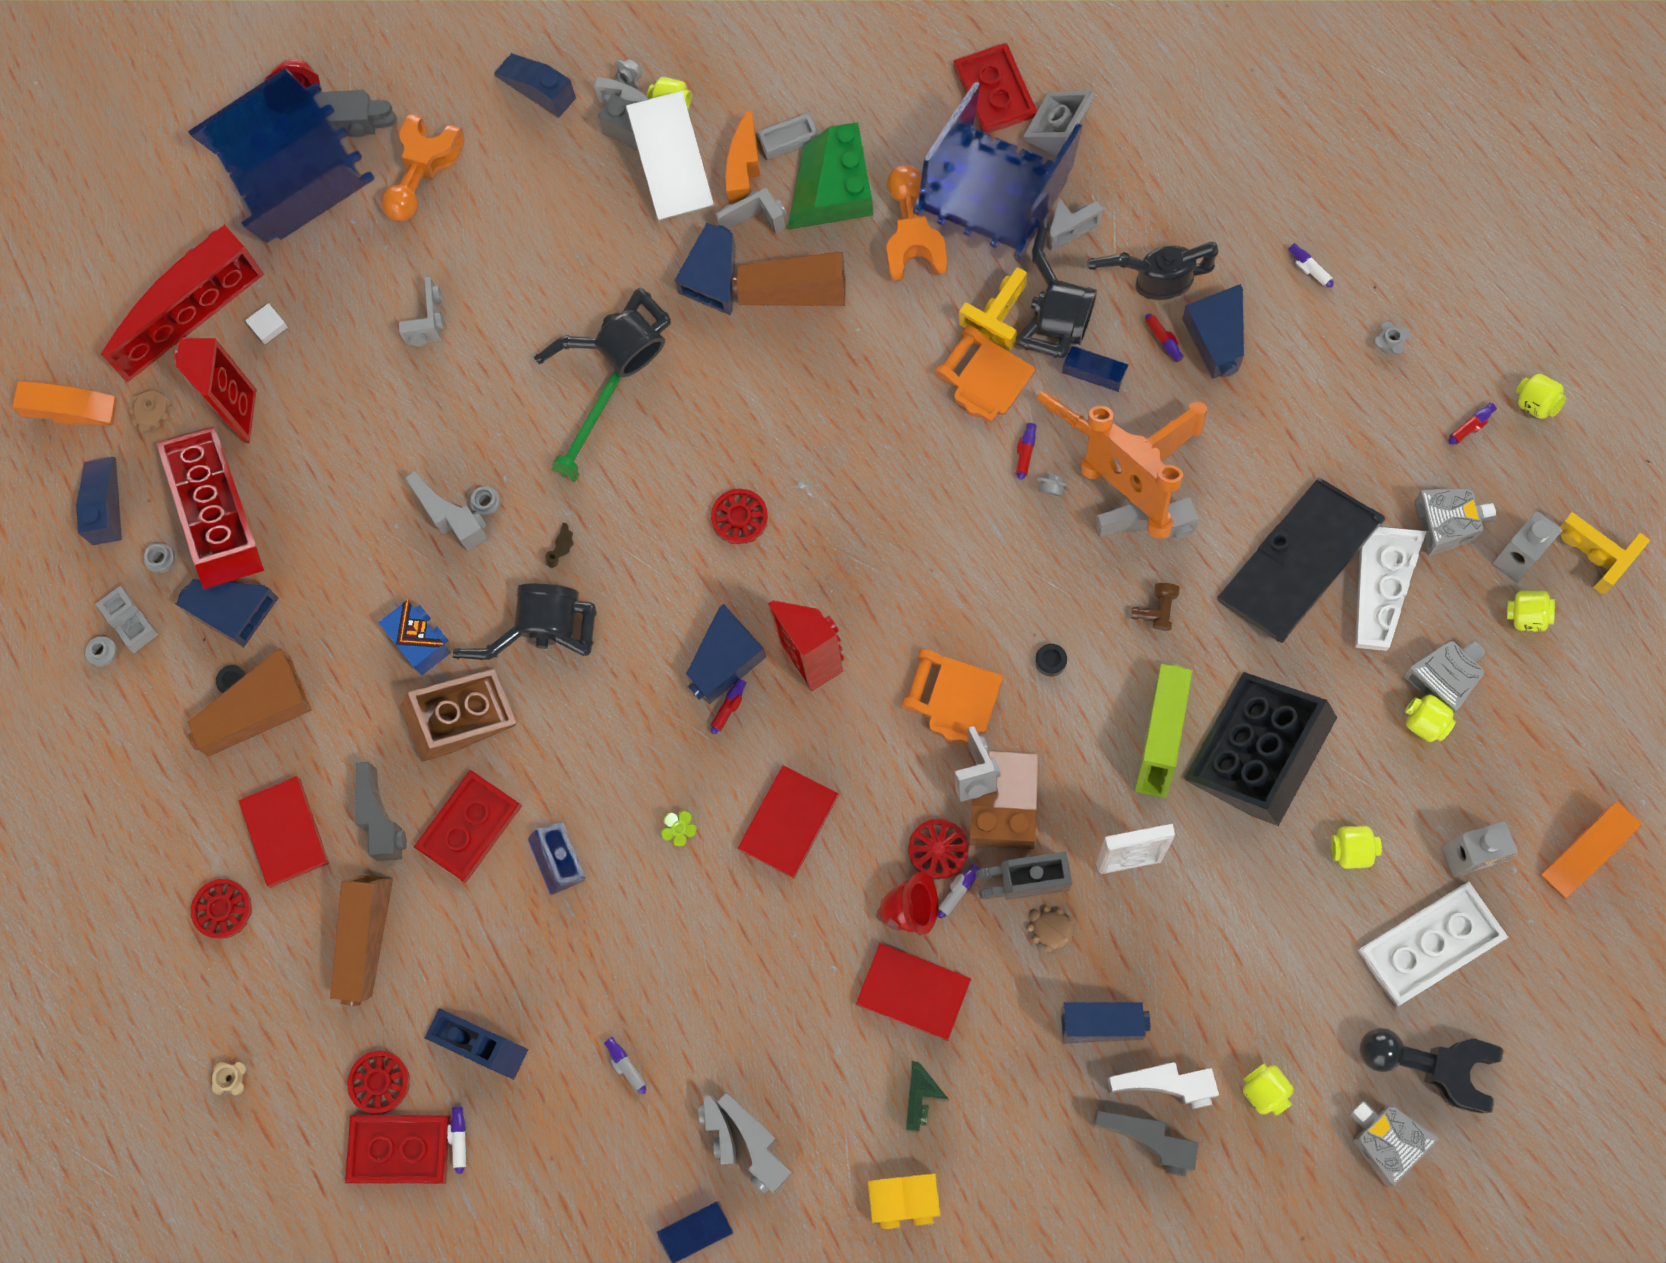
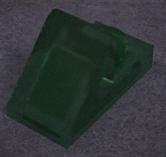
(921, 1087)

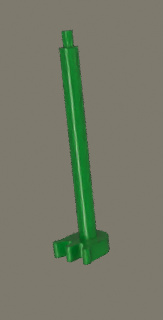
(566, 463)

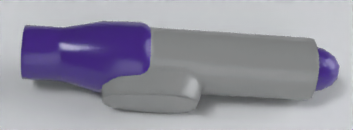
(958, 889)
(623, 1065)

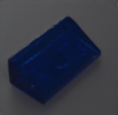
(1094, 368)
(556, 858)
(695, 1232)

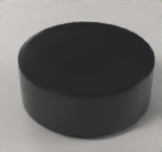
(1051, 660)
(228, 677)

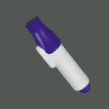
(1309, 265)
(456, 1137)

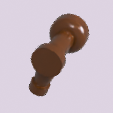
(1166, 593)

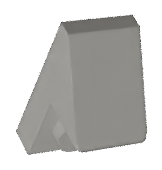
(1070, 226)

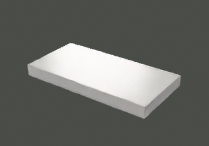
(669, 155)
(1134, 849)
(1432, 944)

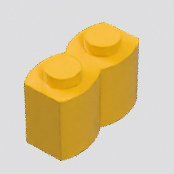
(904, 1199)

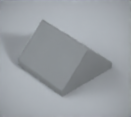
(1058, 118)

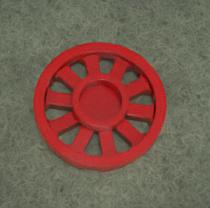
(739, 516)
(938, 848)
(221, 909)
(378, 1082)

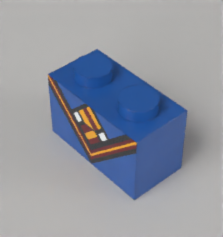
(414, 637)

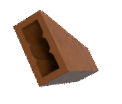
(793, 281)
(251, 706)
(359, 937)

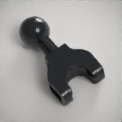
(1443, 1066)

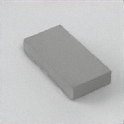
(787, 136)

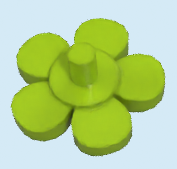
(678, 827)

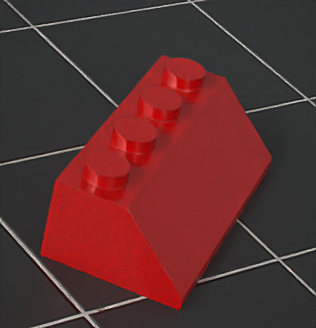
(218, 382)
(808, 641)

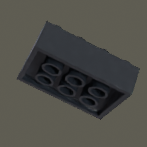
(1262, 747)

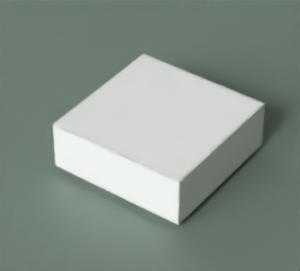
(266, 323)

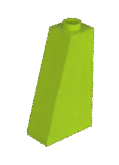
(1164, 731)

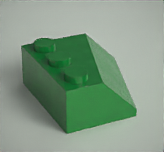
(831, 179)

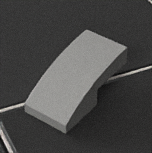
(606, 87)
(127, 619)

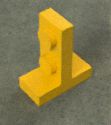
(991, 320)
(1601, 550)

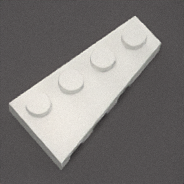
(1383, 582)

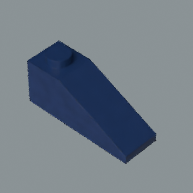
(538, 83)
(99, 502)
(476, 1044)

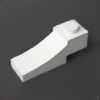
(1191, 1087)

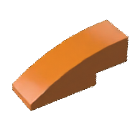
(742, 160)
(63, 404)
(1591, 849)

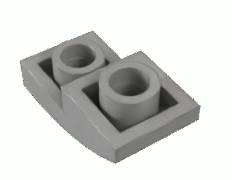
(715, 1121)

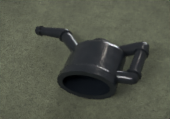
(1165, 270)
(1059, 311)
(624, 337)
(546, 617)

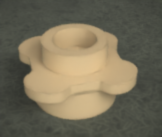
(220, 1074)

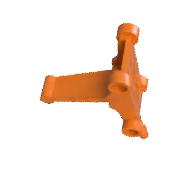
(1141, 472)

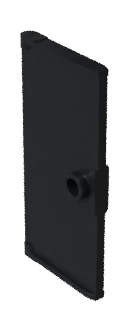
(1300, 559)

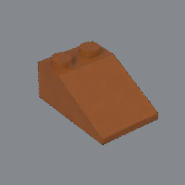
(456, 714)
(1009, 813)

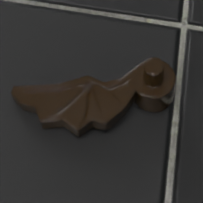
(562, 545)

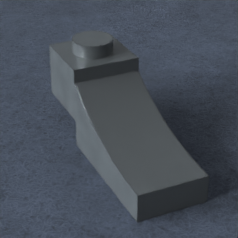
(384, 837)
(1171, 1152)

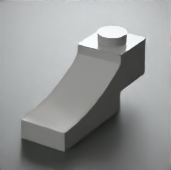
(448, 516)
(1133, 519)
(766, 1167)

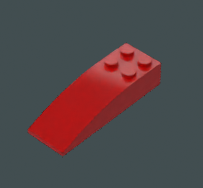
(181, 301)
(209, 508)

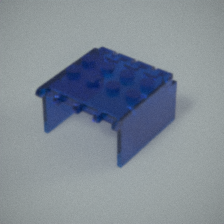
(282, 155)
(988, 183)

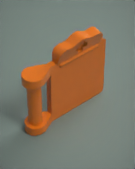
(990, 378)
(960, 697)

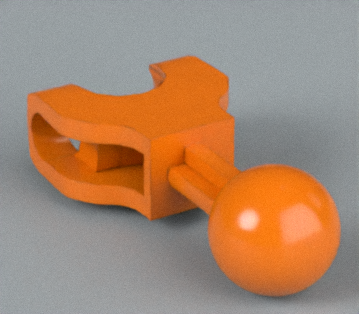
(421, 159)
(913, 233)

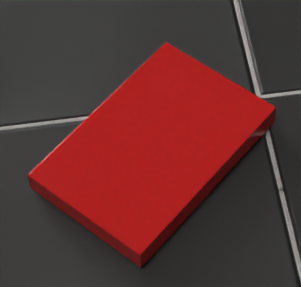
(1002, 91)
(788, 821)
(467, 826)
(283, 832)
(913, 992)
(397, 1149)

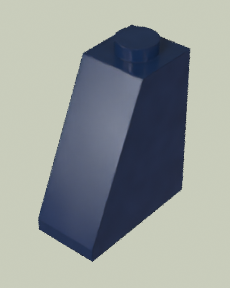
(710, 269)
(1218, 330)
(228, 608)
(723, 657)
(1103, 1021)

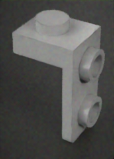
(753, 204)
(425, 330)
(978, 779)

